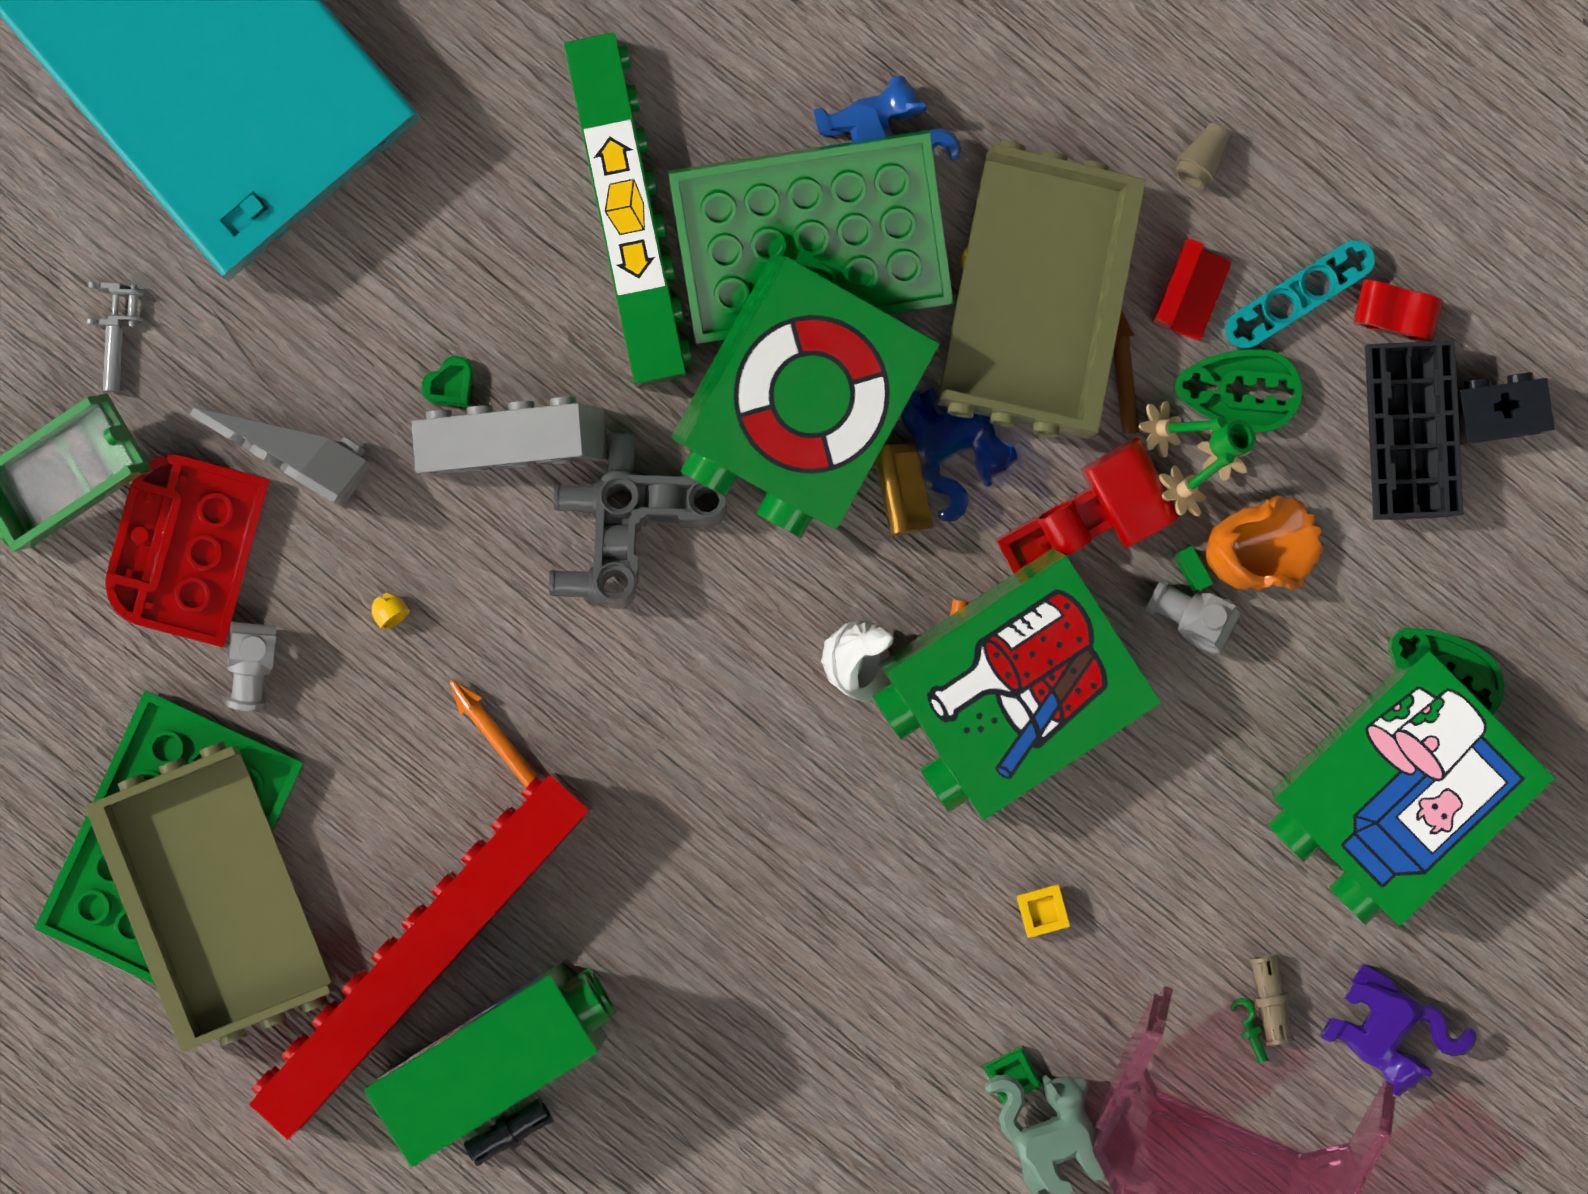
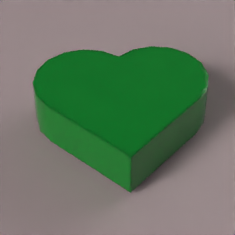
(450, 384)

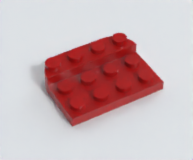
(184, 547)

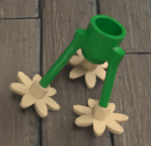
(1225, 446)

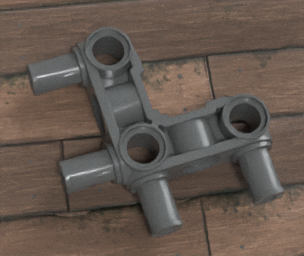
(653, 501)

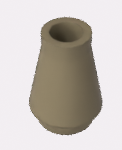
(1201, 160)

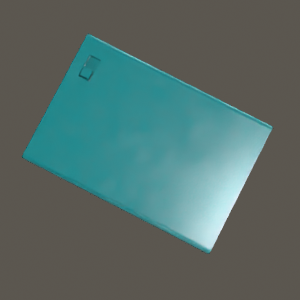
(221, 105)

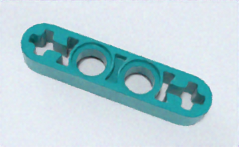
(1301, 298)

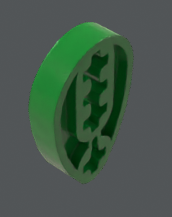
(1250, 367)
(1466, 658)

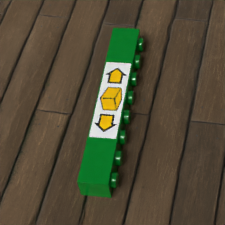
(626, 210)

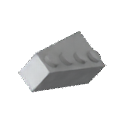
(508, 437)

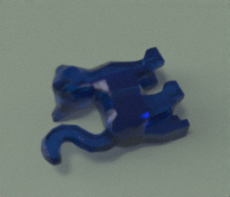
(948, 435)

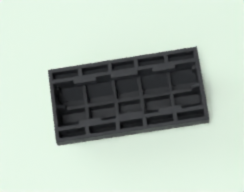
(1414, 430)

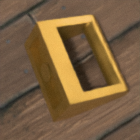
(903, 489)

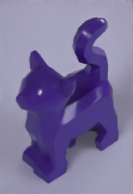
(1386, 1025)

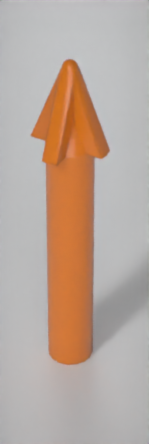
(468, 702)

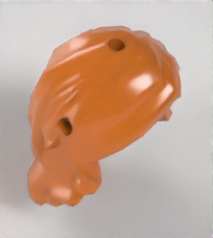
(1265, 546)

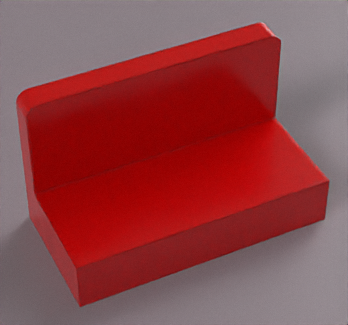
(1192, 291)

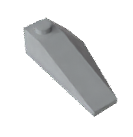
(308, 458)

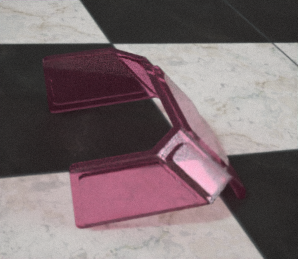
(1172, 1148)

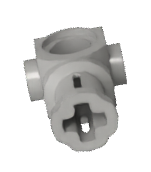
(1202, 619)
(249, 658)

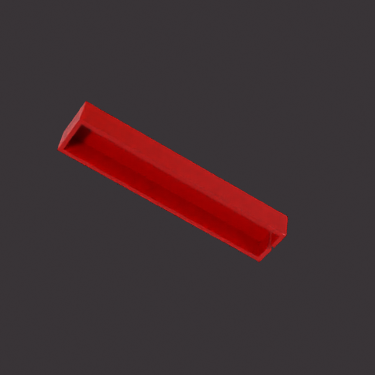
(420, 956)

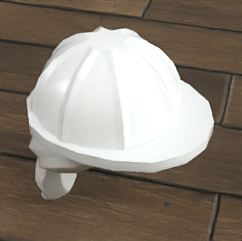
(853, 659)

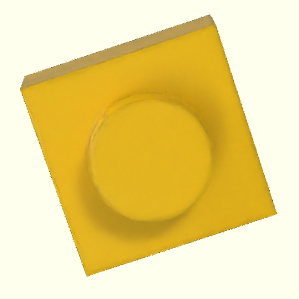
(1042, 910)

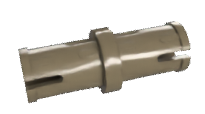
(1271, 999)

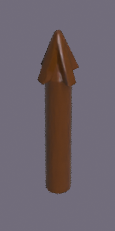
(1125, 378)

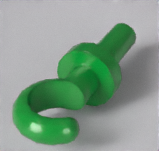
(1251, 1032)

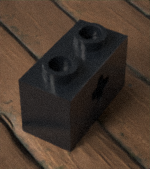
(1529, 404)

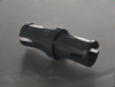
(508, 1132)

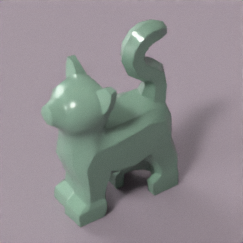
(1053, 1140)

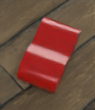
(1397, 311)

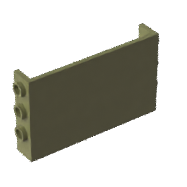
(1041, 292)
(210, 898)

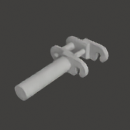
(114, 332)

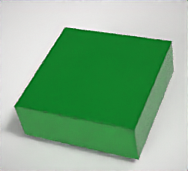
(1192, 569)
(1015, 1065)

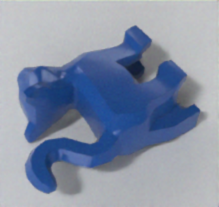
(871, 116)

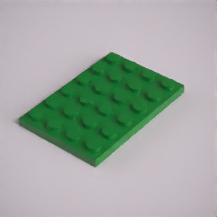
(844, 210)
(84, 901)

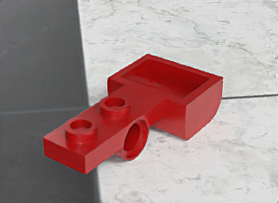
(1121, 496)

